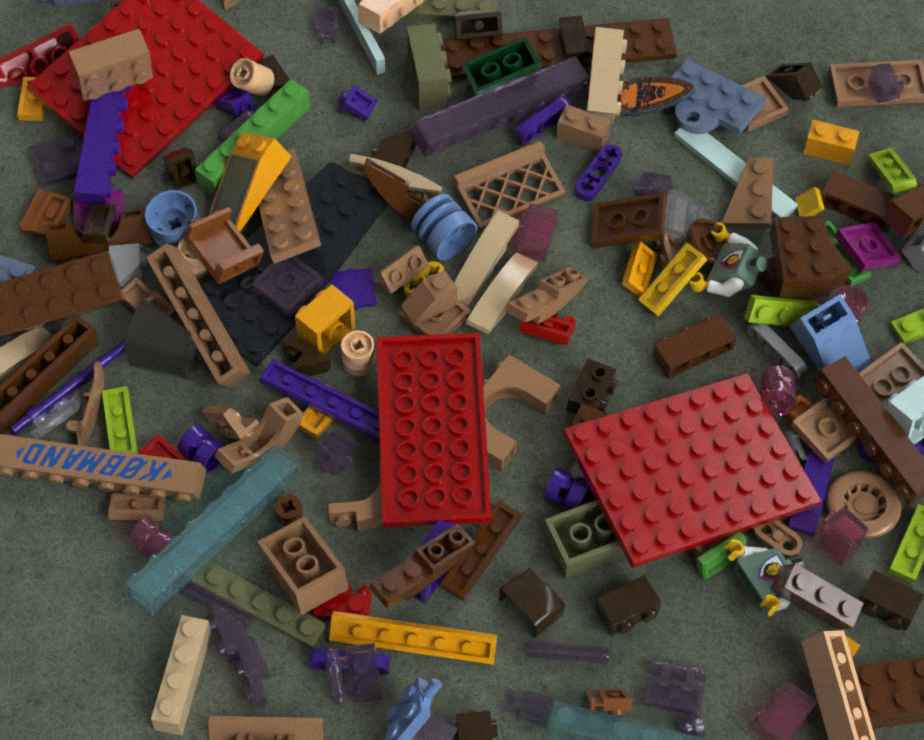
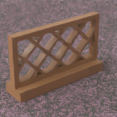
(501, 167)

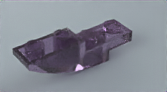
(243, 650)

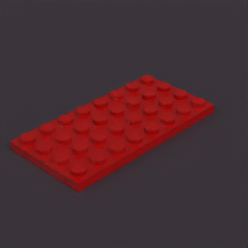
(432, 430)

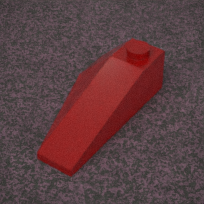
(37, 55)

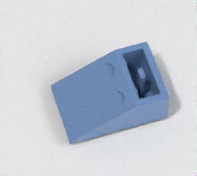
(831, 334)

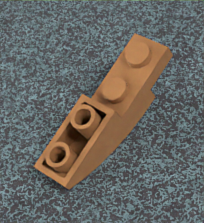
(549, 298)

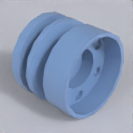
(169, 217)
(444, 227)

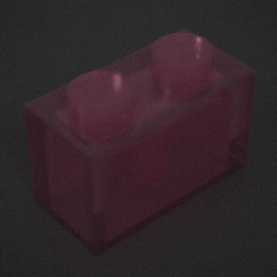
(537, 232)
(842, 535)
(786, 714)

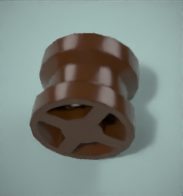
(291, 515)

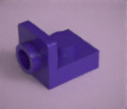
(236, 102)
(357, 103)

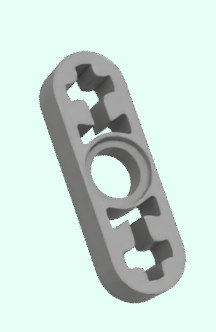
(777, 348)

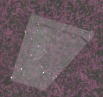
(60, 412)

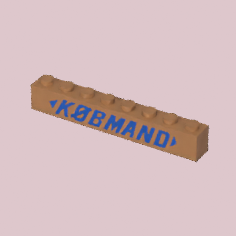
(101, 468)

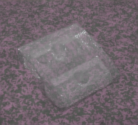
(681, 213)

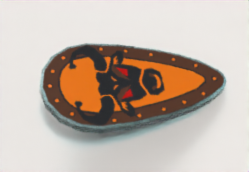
(653, 94)

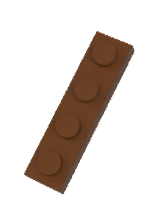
(487, 541)

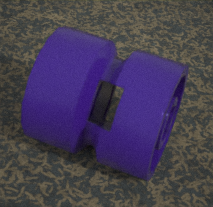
(200, 447)
(577, 490)

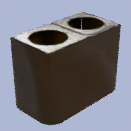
(534, 599)

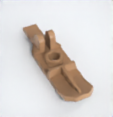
(89, 412)

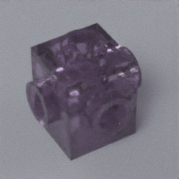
(652, 183)
(335, 453)

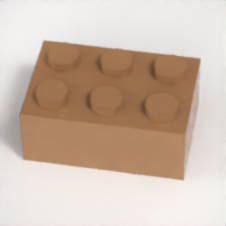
(111, 64)
(303, 565)

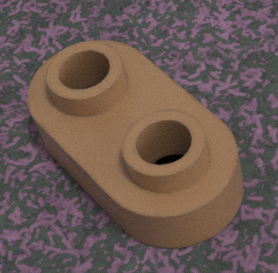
(778, 537)

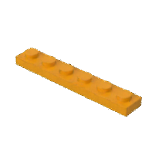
(413, 637)

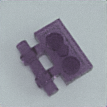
(363, 672)
(673, 694)

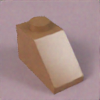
(430, 298)

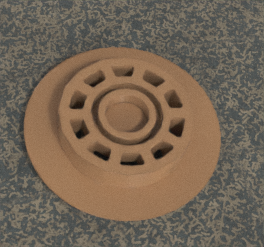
(864, 504)

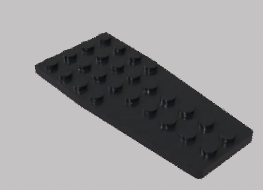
(343, 214)

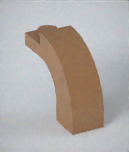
(274, 429)
(364, 512)

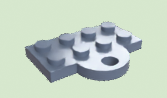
(715, 101)

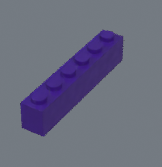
(100, 148)

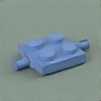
(411, 710)

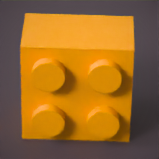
(325, 319)

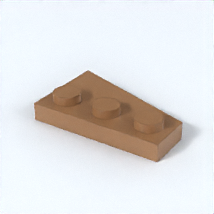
(753, 196)

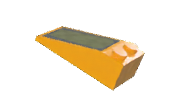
(249, 175)

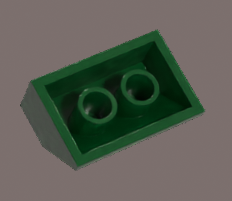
(501, 66)

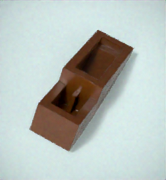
(393, 189)

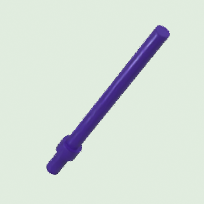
(33, 412)

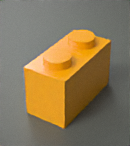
(831, 142)

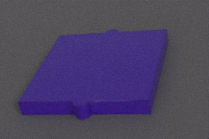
(357, 286)

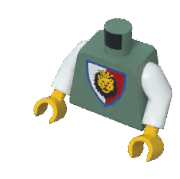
(734, 267)
(757, 572)

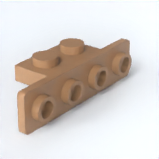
(264, 728)

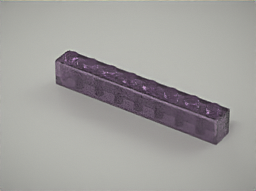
(499, 106)

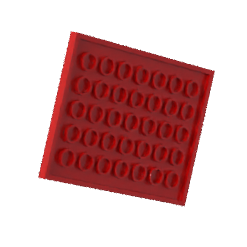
(189, 65)
(690, 469)

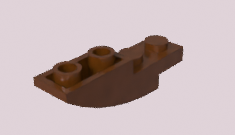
(423, 568)

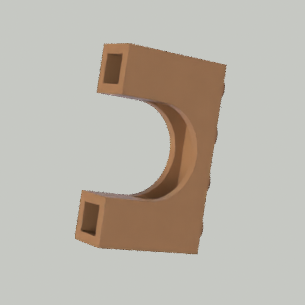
(519, 382)

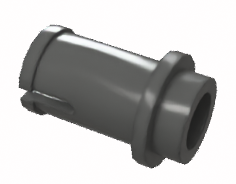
(793, 440)

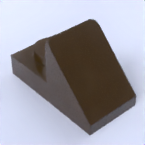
(307, 359)

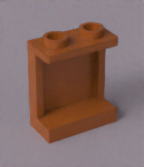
(222, 246)

